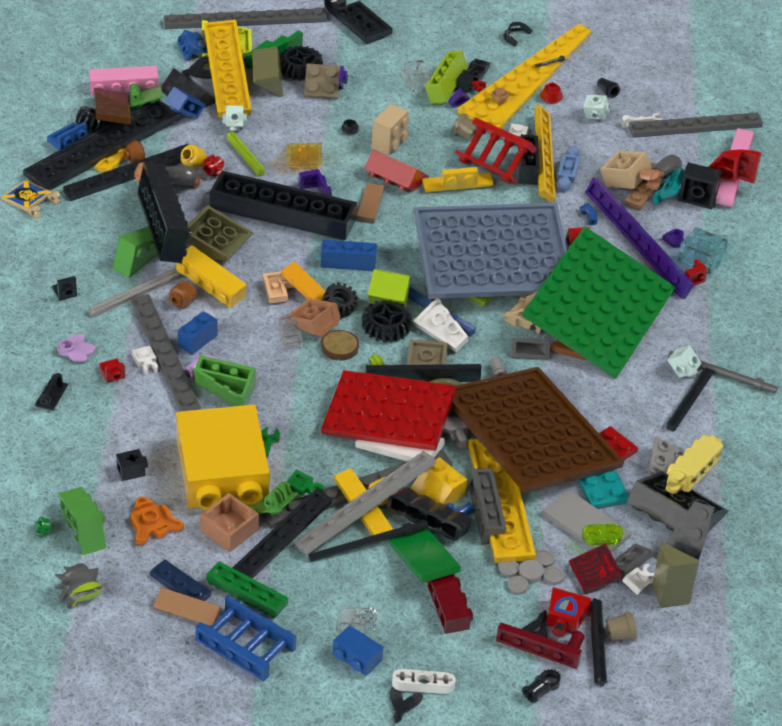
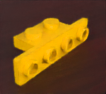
(458, 179)

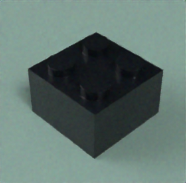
(699, 185)

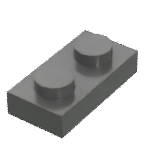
(633, 558)

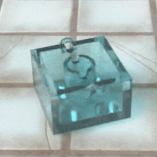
(703, 246)

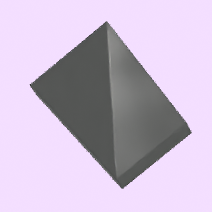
(530, 348)

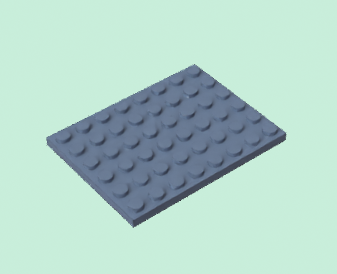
(488, 248)

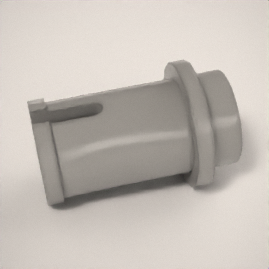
(497, 367)

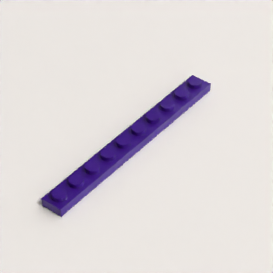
(639, 238)

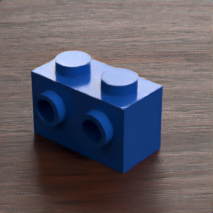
(184, 103)
(197, 332)
(357, 650)

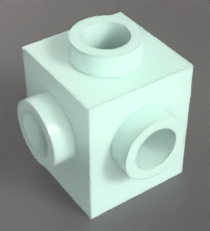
(596, 107)
(234, 111)
(684, 362)

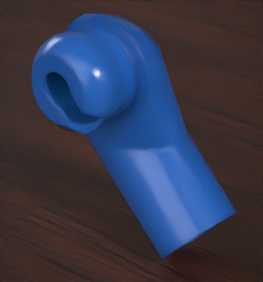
(587, 208)
(467, 508)

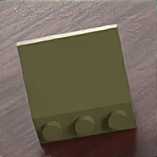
(216, 234)

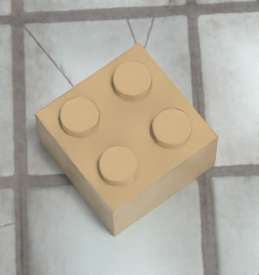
(390, 129)
(624, 169)

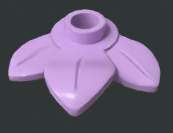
(76, 348)

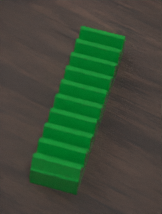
(247, 589)

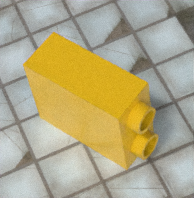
(222, 455)

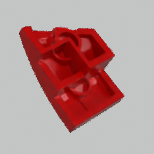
(738, 165)

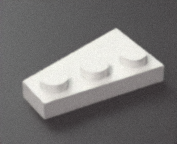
(441, 326)

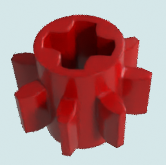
(213, 165)

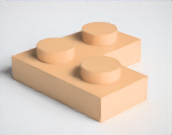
(276, 287)

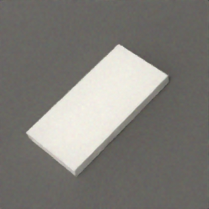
(396, 451)

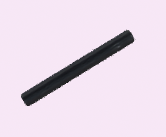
(689, 399)
(598, 642)

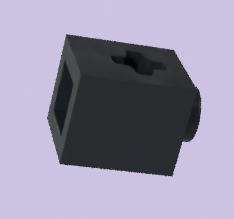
(131, 464)

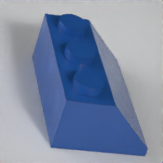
(348, 255)

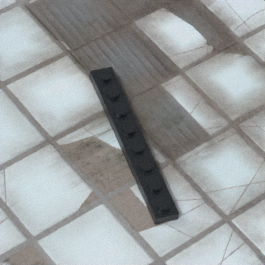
(119, 175)

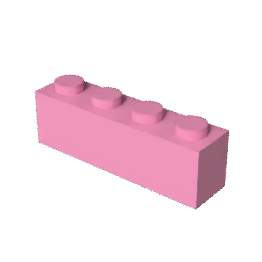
(121, 78)

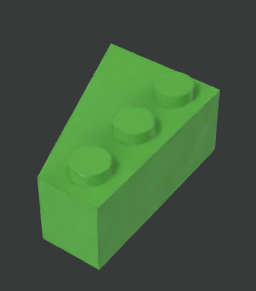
(134, 251)
(226, 379)
(84, 518)

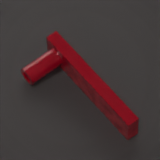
(542, 646)

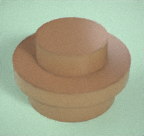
(500, 95)

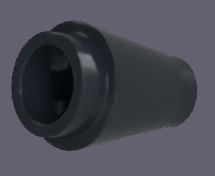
(610, 88)

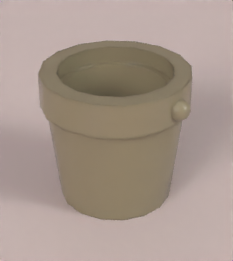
(464, 127)
(622, 627)

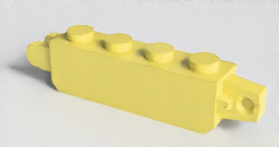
(694, 464)

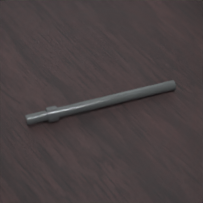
(756, 383)

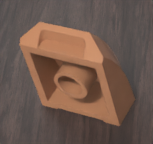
(316, 316)

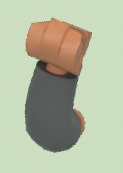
(661, 169)
(179, 174)

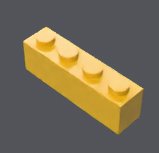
(212, 277)

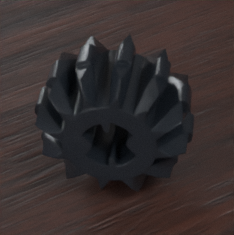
(87, 115)

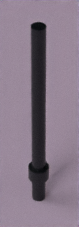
(406, 529)

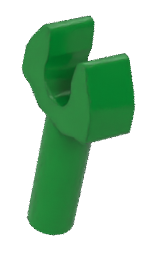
(269, 439)

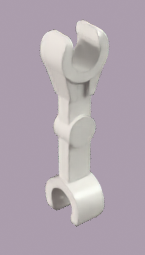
(629, 119)

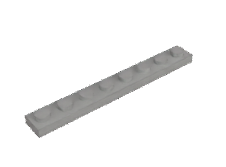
(366, 501)

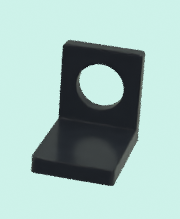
(65, 288)

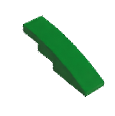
(282, 43)

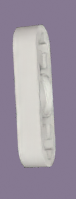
(431, 676)

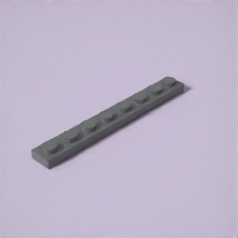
(695, 125)

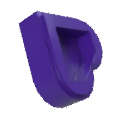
(458, 98)
(674, 238)

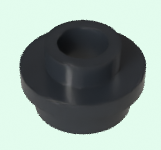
(350, 126)

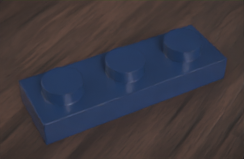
(179, 581)

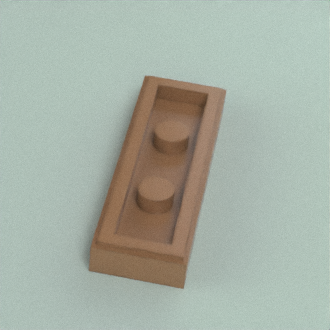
(370, 203)
(187, 607)

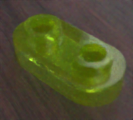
(602, 533)

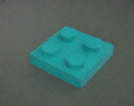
(604, 489)

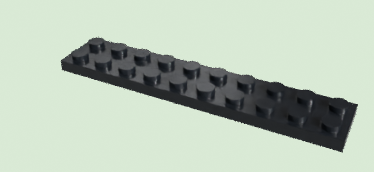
(99, 145)

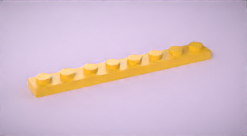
(546, 171)

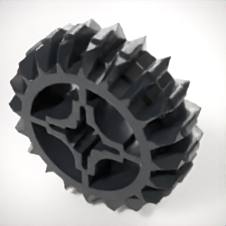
(295, 61)
(386, 321)

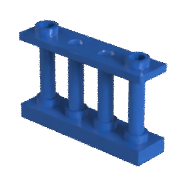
(239, 654)

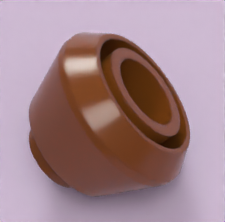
(134, 152)

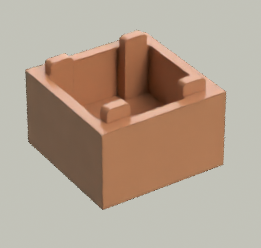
(229, 522)

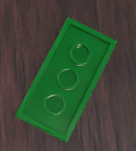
(425, 555)

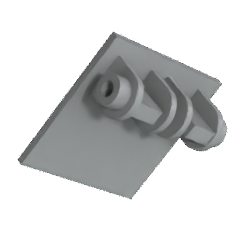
(662, 456)

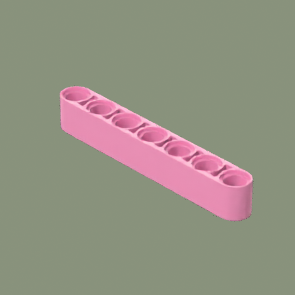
(728, 189)

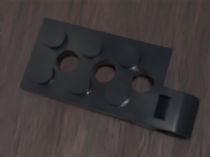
(359, 19)

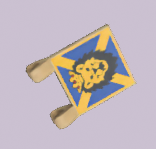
(28, 196)

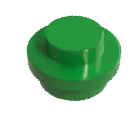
(42, 526)

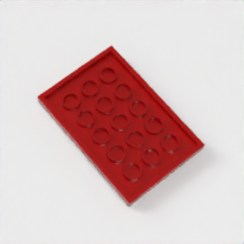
(389, 410)

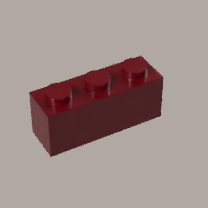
(450, 603)

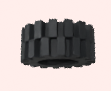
(344, 293)

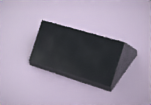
(187, 84)

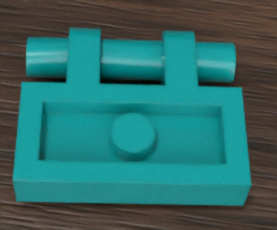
(669, 187)

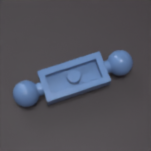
(568, 168)

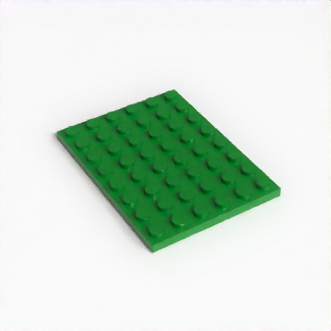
(599, 302)

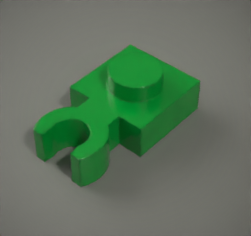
(303, 483)

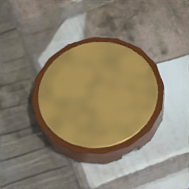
(340, 345)

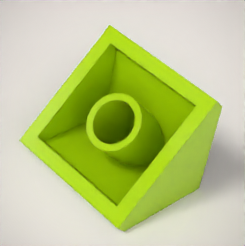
(388, 287)

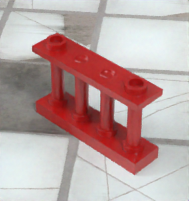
(495, 134)

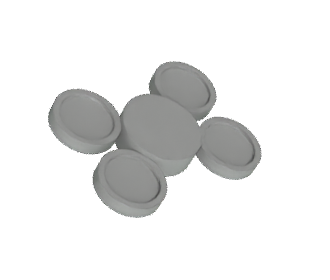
(531, 572)

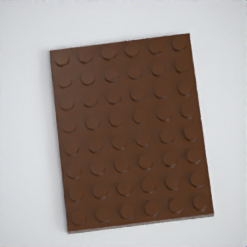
(533, 430)

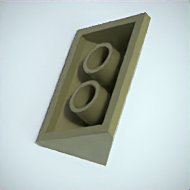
(268, 70)
(674, 577)

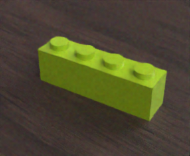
(446, 76)

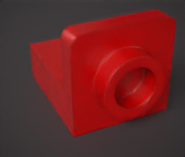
(697, 273)
(112, 370)

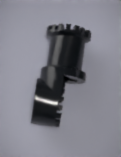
(541, 685)

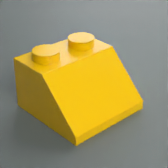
(441, 483)

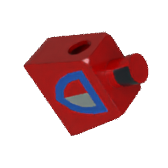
(567, 611)

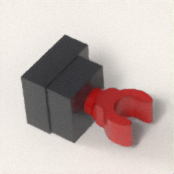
(466, 82)

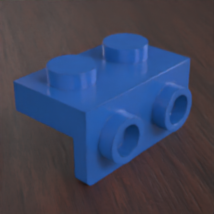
(190, 44)
(67, 135)

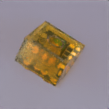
(303, 155)

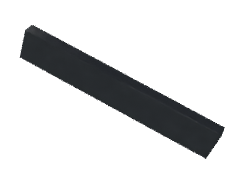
(429, 372)
(283, 534)

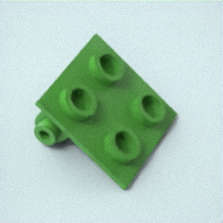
(138, 98)
(275, 500)

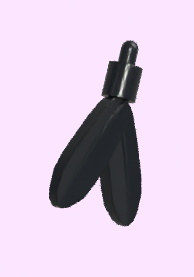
(196, 69)
(538, 626)
(400, 706)

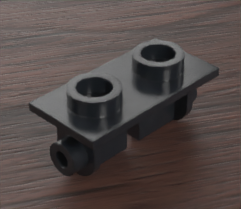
(52, 393)

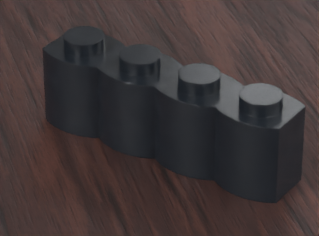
(438, 515)

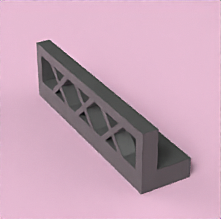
(486, 504)

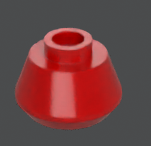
(551, 93)

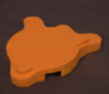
(152, 520)

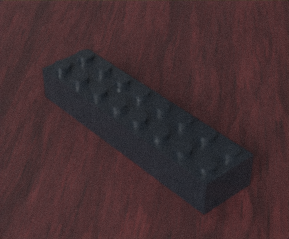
(283, 205)
(163, 213)

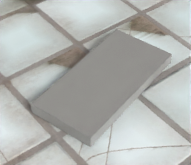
(575, 513)

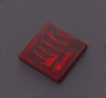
(595, 568)

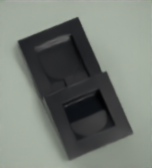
(478, 68)

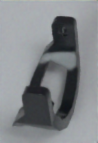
(508, 36)

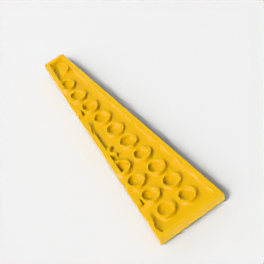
(523, 80)

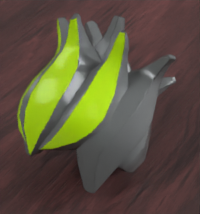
(78, 584)

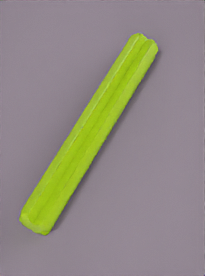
(246, 154)

